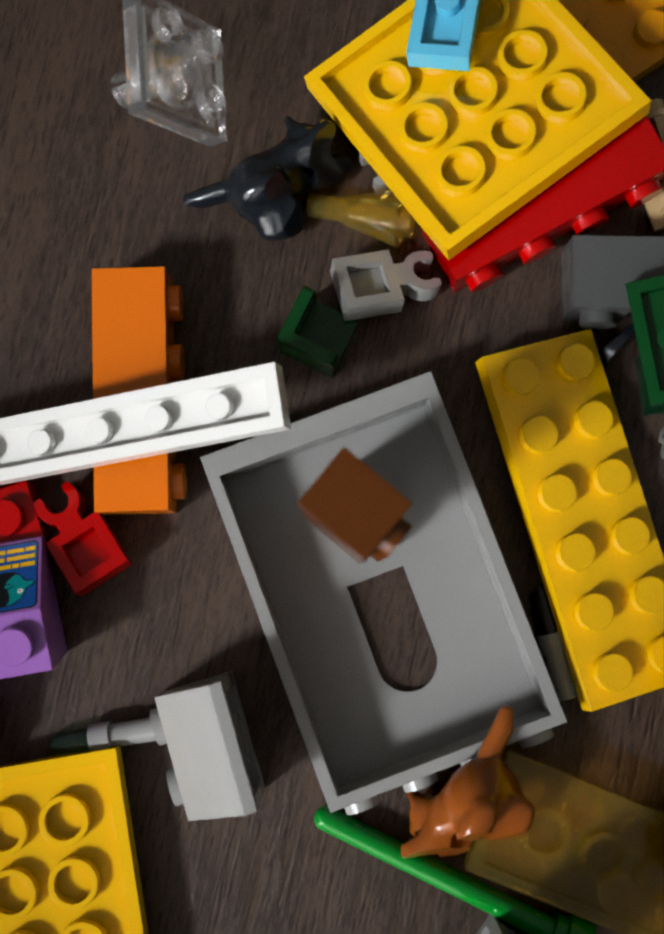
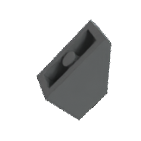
(597, 272)

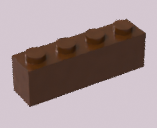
(356, 508)

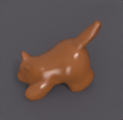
(475, 803)

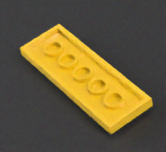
(582, 513)

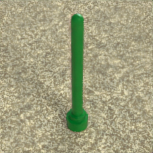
(448, 878)

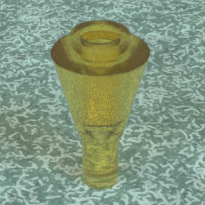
(371, 213)

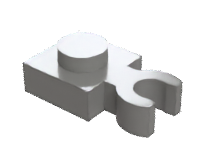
(376, 286)

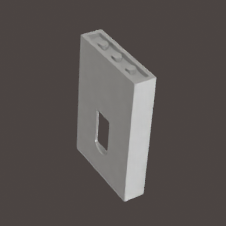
(352, 721)

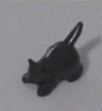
(271, 184)

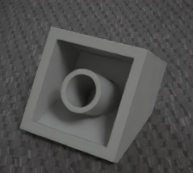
(209, 749)

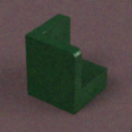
(315, 334)

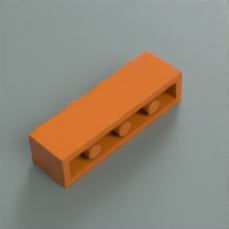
(133, 352)

